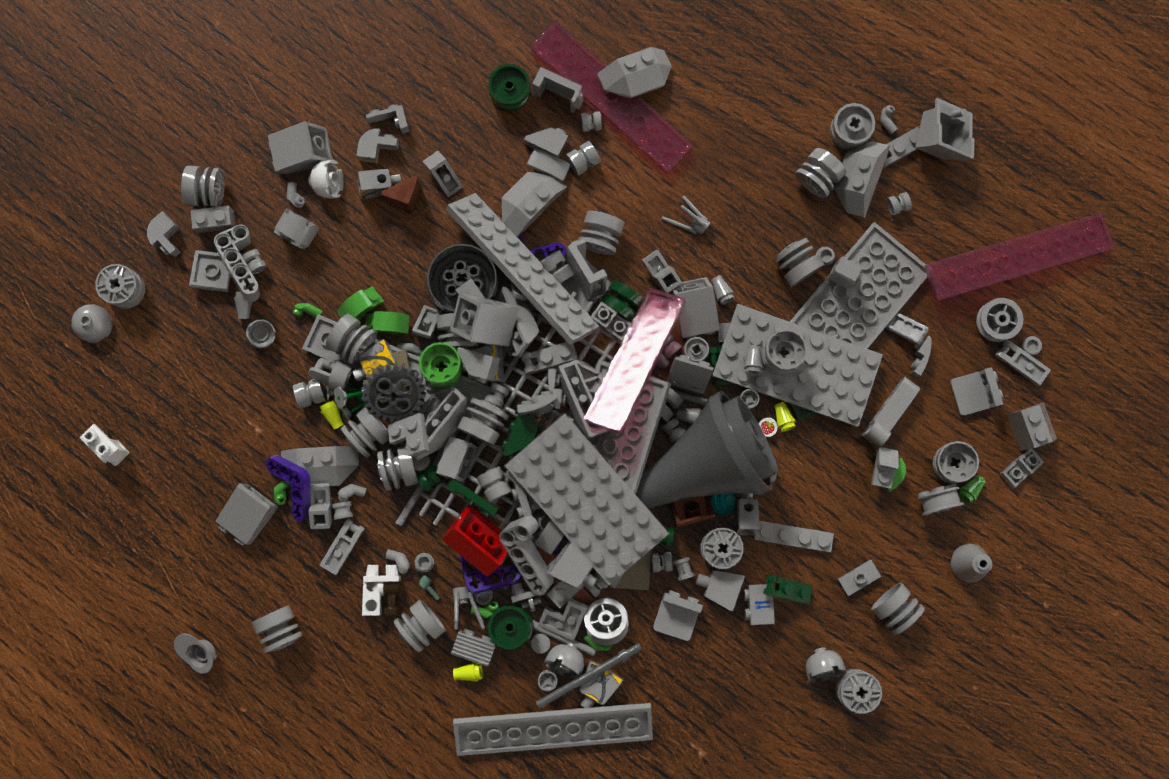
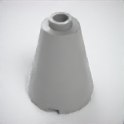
(970, 563)

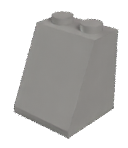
(299, 147)
(700, 309)
(483, 320)
(1032, 427)
(245, 514)

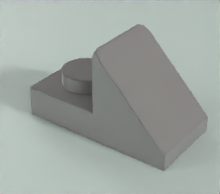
(426, 322)
(885, 467)

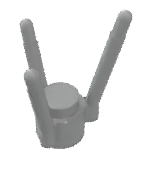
(699, 223)
(461, 597)

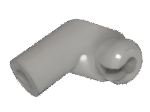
(886, 119)
(410, 348)
(350, 490)

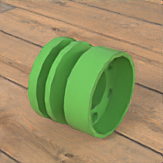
(433, 358)

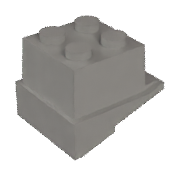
(946, 132)

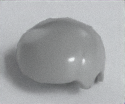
(260, 333)

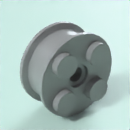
(989, 324)
(940, 499)
(606, 632)

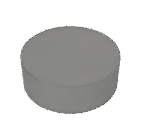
(1031, 345)
(540, 643)

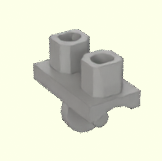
(519, 594)

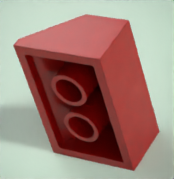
(476, 540)

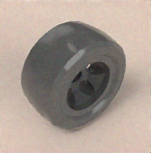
(447, 262)

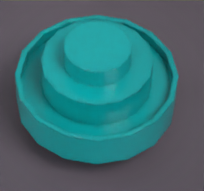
(723, 504)

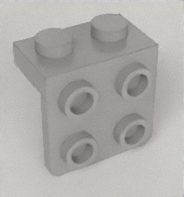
(976, 391)
(677, 615)

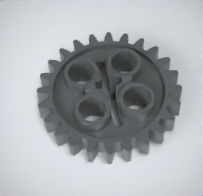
(394, 376)

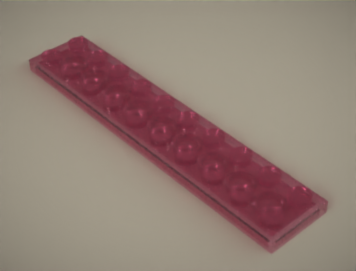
(629, 115)
(1019, 256)

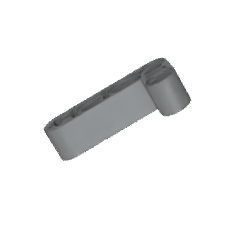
(238, 266)
(880, 426)
(525, 555)

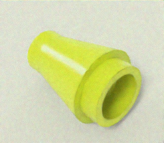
(332, 414)
(784, 417)
(469, 672)

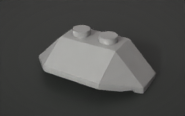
(636, 73)
(861, 177)
(529, 200)
(525, 327)
(580, 387)
(442, 416)
(325, 464)

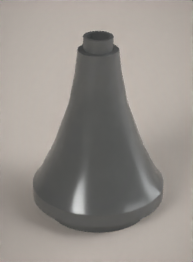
(715, 456)

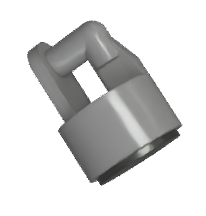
(340, 375)

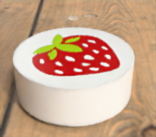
(768, 426)

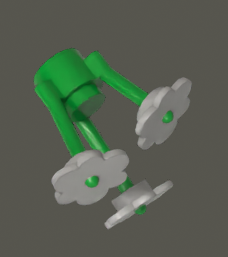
(341, 398)

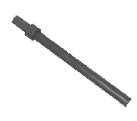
(622, 656)

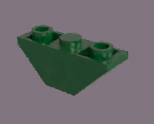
(522, 432)

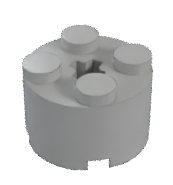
(297, 228)

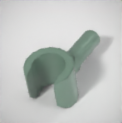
(425, 582)

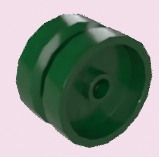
(509, 87)
(622, 300)
(503, 636)

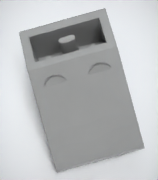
(689, 375)

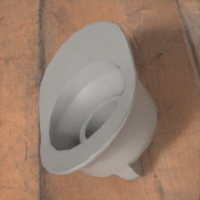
(195, 652)

